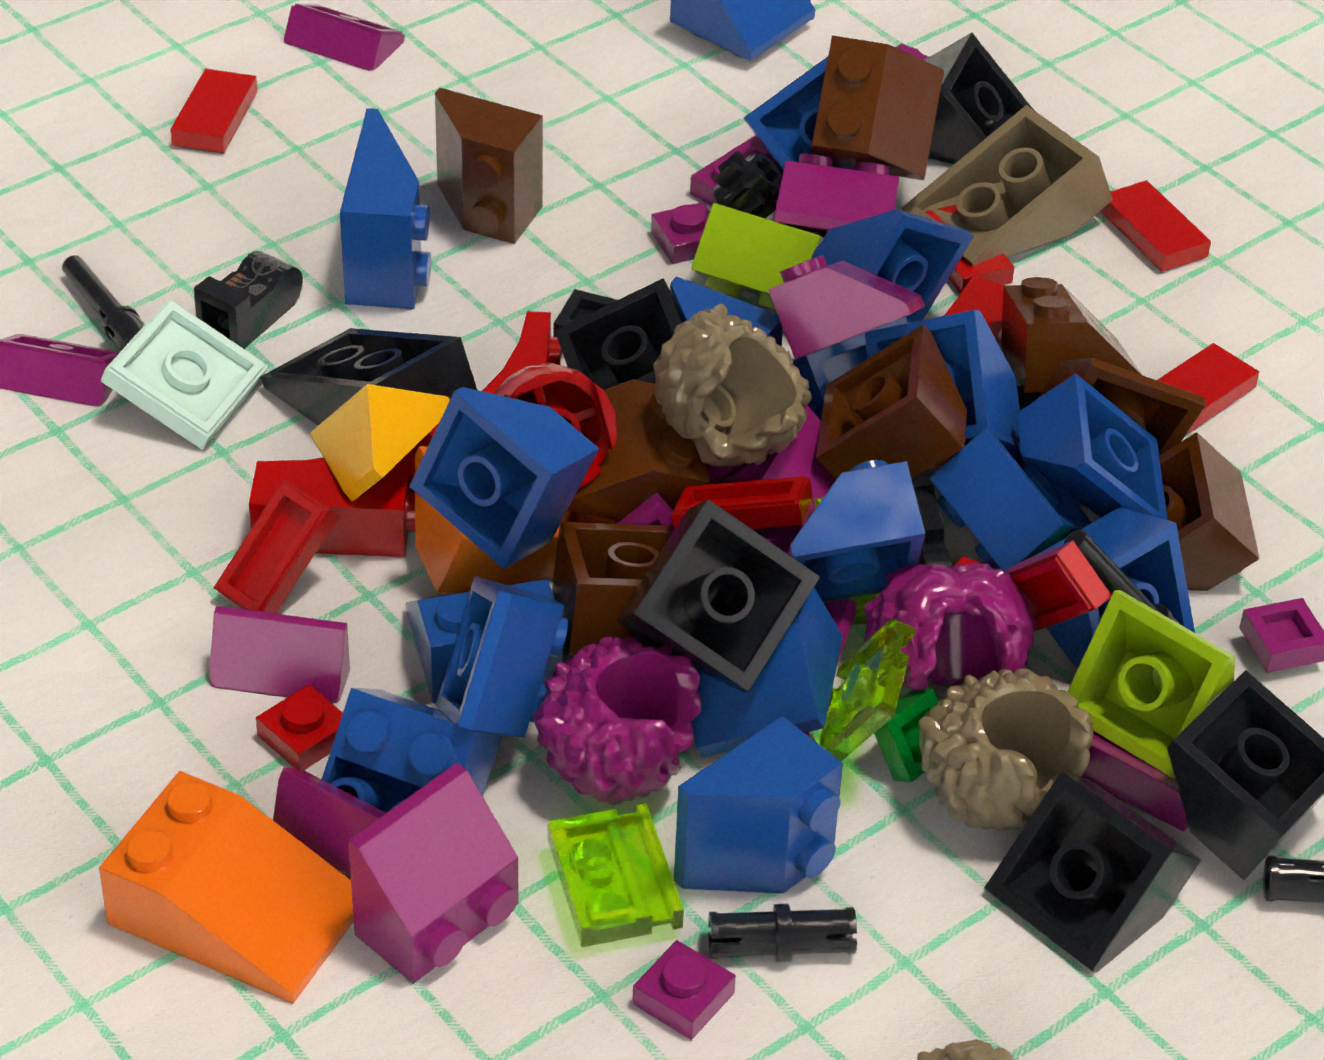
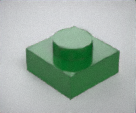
(901, 734)

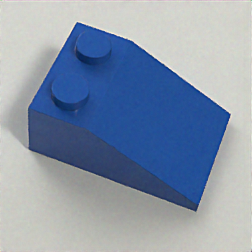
(383, 223)

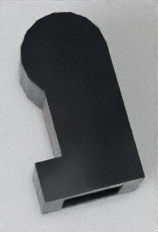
(249, 297)

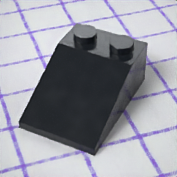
(341, 366)

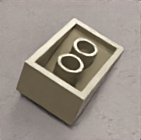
(1022, 187)

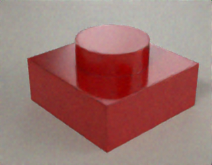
(300, 727)

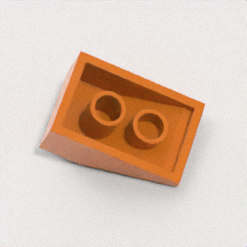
(226, 889)

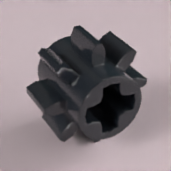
(748, 184)

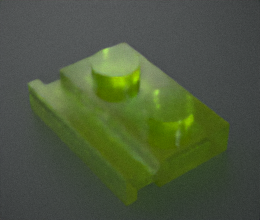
(869, 691)
(614, 875)

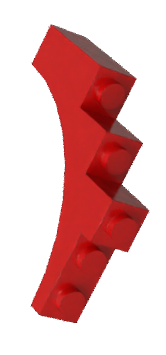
(385, 513)

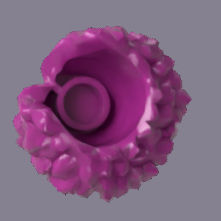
(964, 621)
(619, 718)

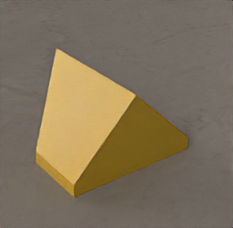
(375, 433)

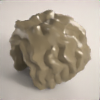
(730, 389)
(1002, 746)

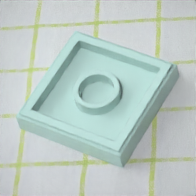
(184, 373)

